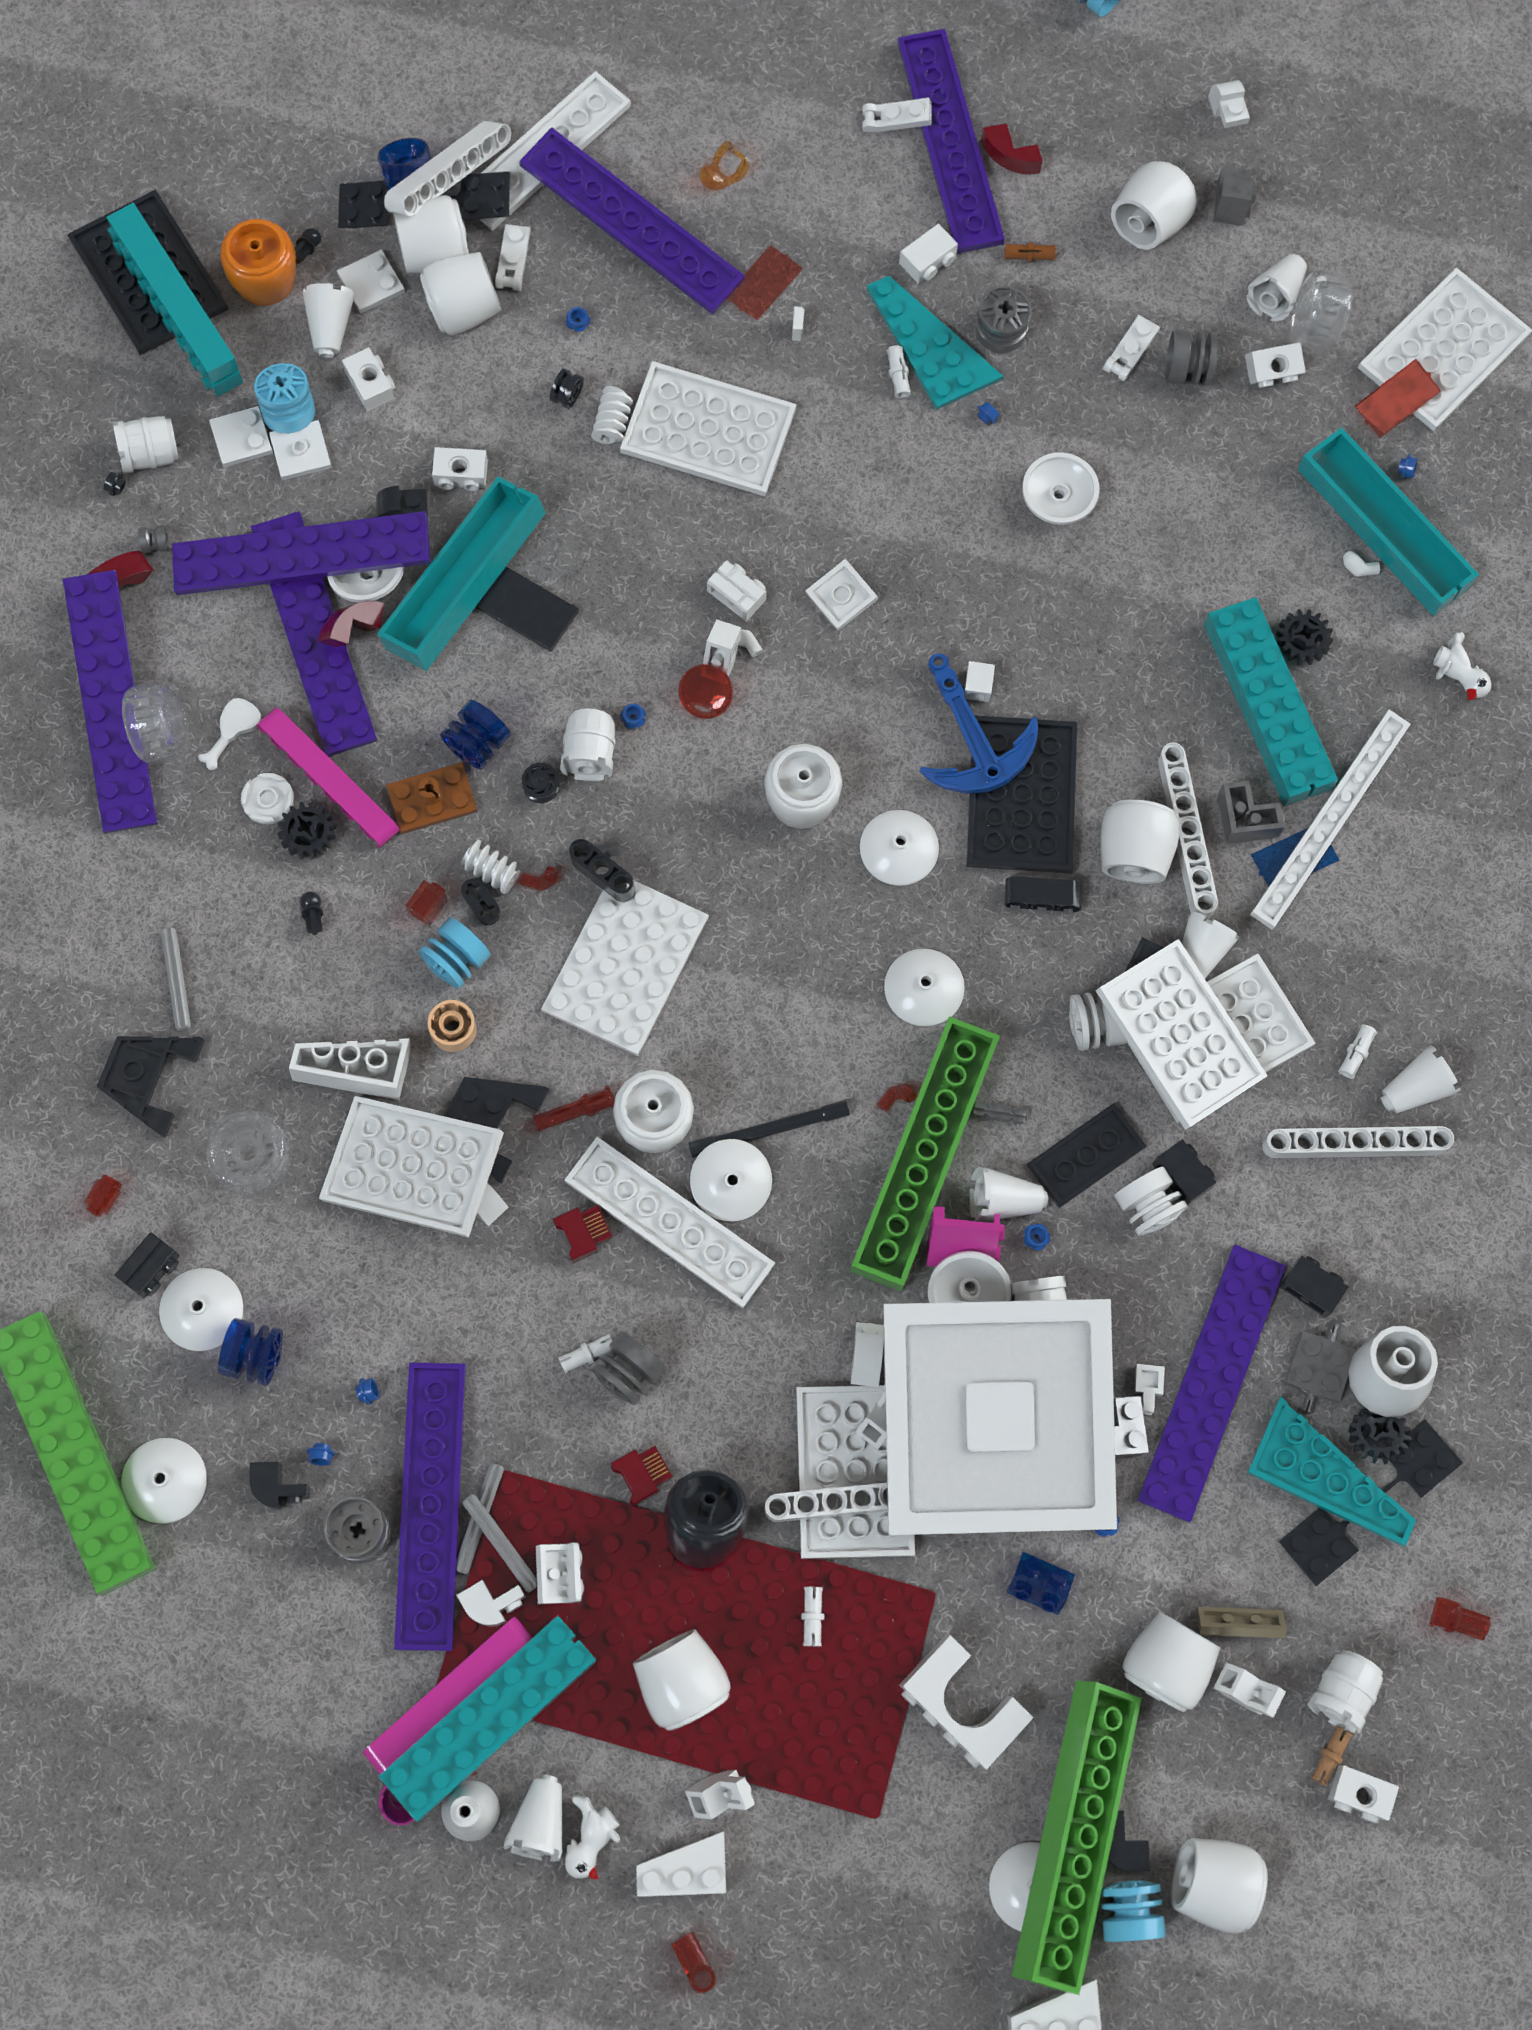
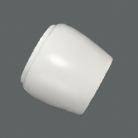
(1155, 194)
(431, 233)
(460, 292)
(803, 785)
(1138, 841)
(653, 1111)
(1393, 1371)
(1171, 1662)
(681, 1680)
(1219, 1884)

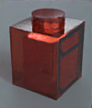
(427, 902)

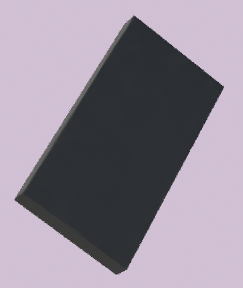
(527, 608)
(1086, 1155)

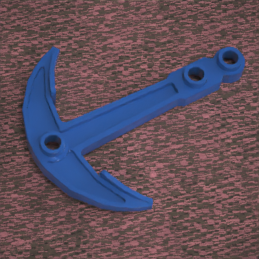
(977, 778)

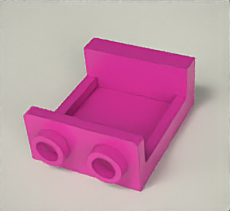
(955, 1236)

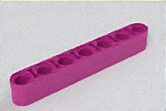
(328, 776)
(447, 1695)

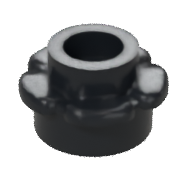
(114, 483)

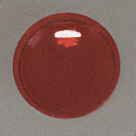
(705, 687)

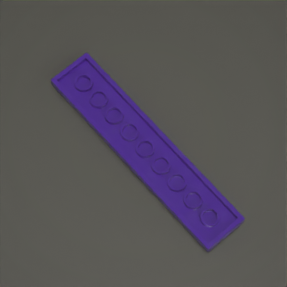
(951, 142)
(631, 220)
(301, 553)
(322, 668)
(104, 677)
(1211, 1384)
(430, 1507)

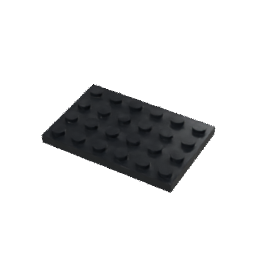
(121, 288)
(1032, 816)

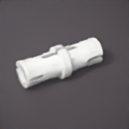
(898, 371)
(1357, 1051)
(585, 1353)
(812, 1616)

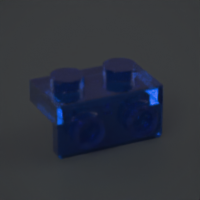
(1041, 1583)

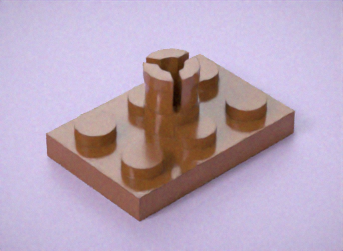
(431, 798)

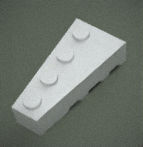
(357, 1067)

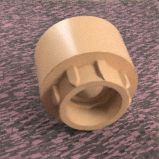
(452, 1011)

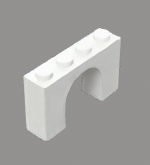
(926, 1688)

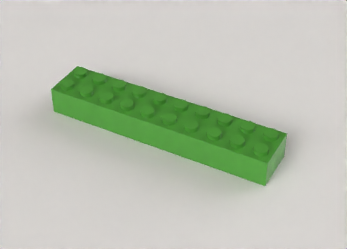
(924, 1154)
(72, 1455)
(1076, 1837)

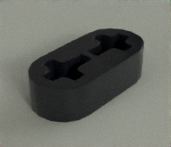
(485, 897)

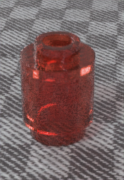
(102, 1196)

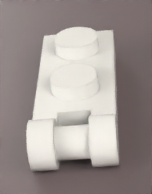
(896, 115)
(513, 257)
(1131, 347)

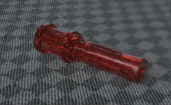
(586, 1105)

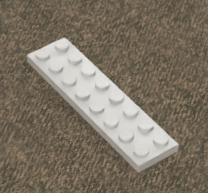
(577, 117)
(670, 1222)

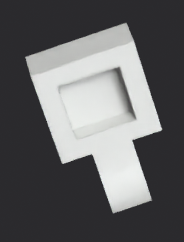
(1149, 1383)

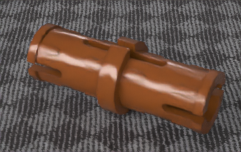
(1012, 252)

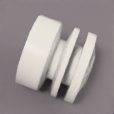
(1091, 1021)
(1150, 1201)

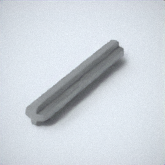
(175, 979)
(473, 1533)
(500, 1543)

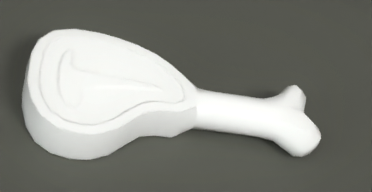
(237, 718)

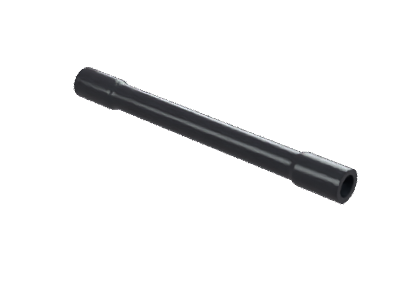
(825, 1113)

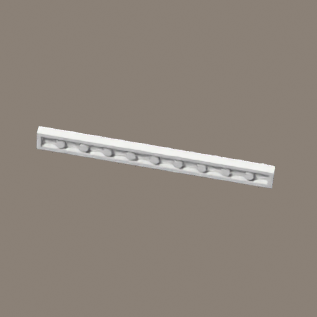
(1330, 819)

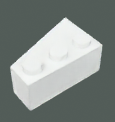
(685, 1871)
(1061, 2011)

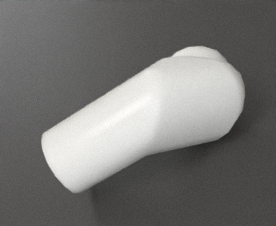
(1358, 566)
(749, 641)

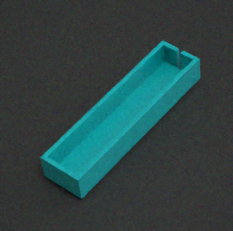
(173, 300)
(1387, 521)
(461, 573)
(1270, 701)
(487, 1719)

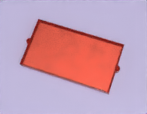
(764, 282)
(1398, 398)

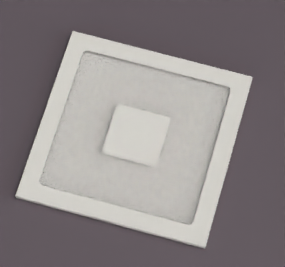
(999, 1416)

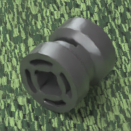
(153, 539)

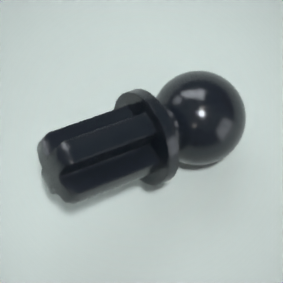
(306, 244)
(311, 912)

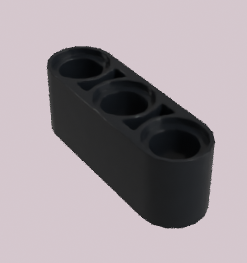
(597, 859)
(1043, 893)

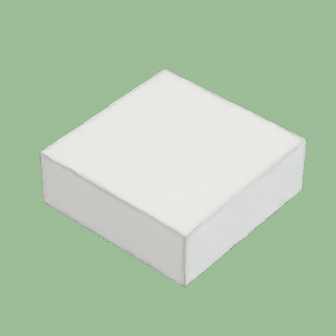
(798, 324)

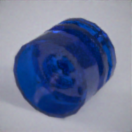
(401, 159)
(475, 734)
(245, 1350)

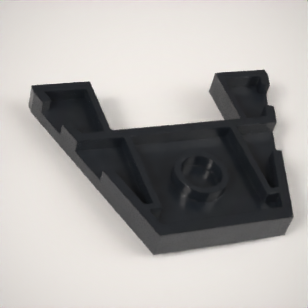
(135, 1071)
(486, 1104)

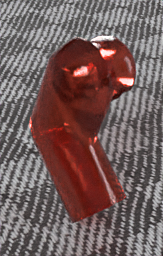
(541, 882)
(894, 1093)

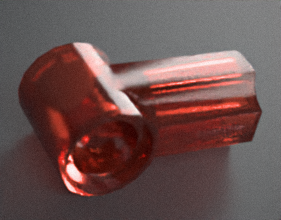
(1454, 1618)
(693, 1960)

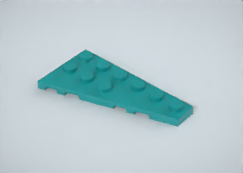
(936, 354)
(1316, 1471)

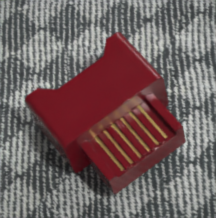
(583, 1231)
(642, 1473)

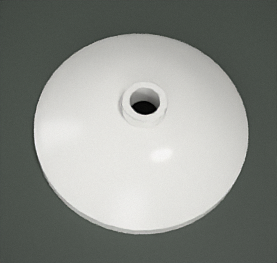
(1063, 475)
(358, 588)
(894, 862)
(920, 1003)
(710, 1182)
(952, 1273)
(202, 1328)
(183, 1482)
(1011, 1882)

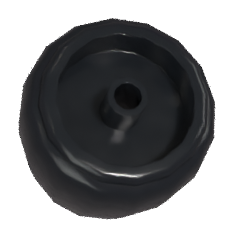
(705, 1518)

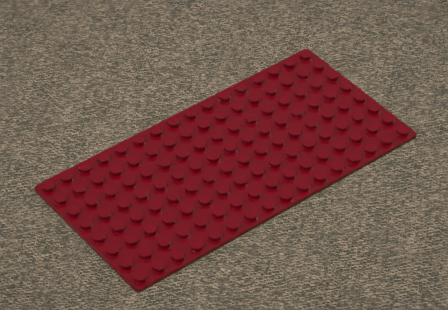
(795, 1714)

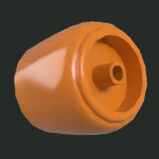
(259, 261)

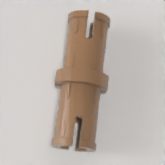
(1331, 1756)

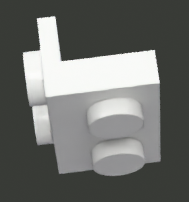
(559, 1573)

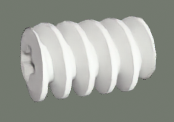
(611, 416)
(490, 867)

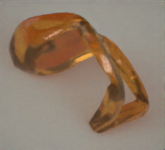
(711, 175)

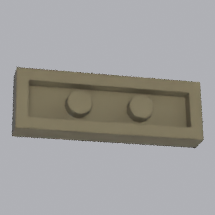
(1241, 1622)

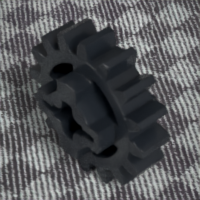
(1296, 644)
(296, 836)
(1379, 1436)

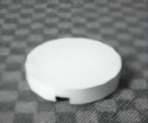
(269, 806)

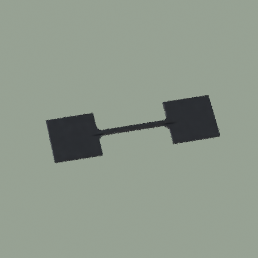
(479, 198)
(1321, 1544)

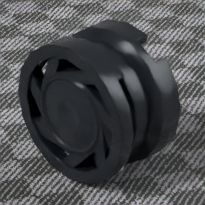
(566, 388)
(540, 783)

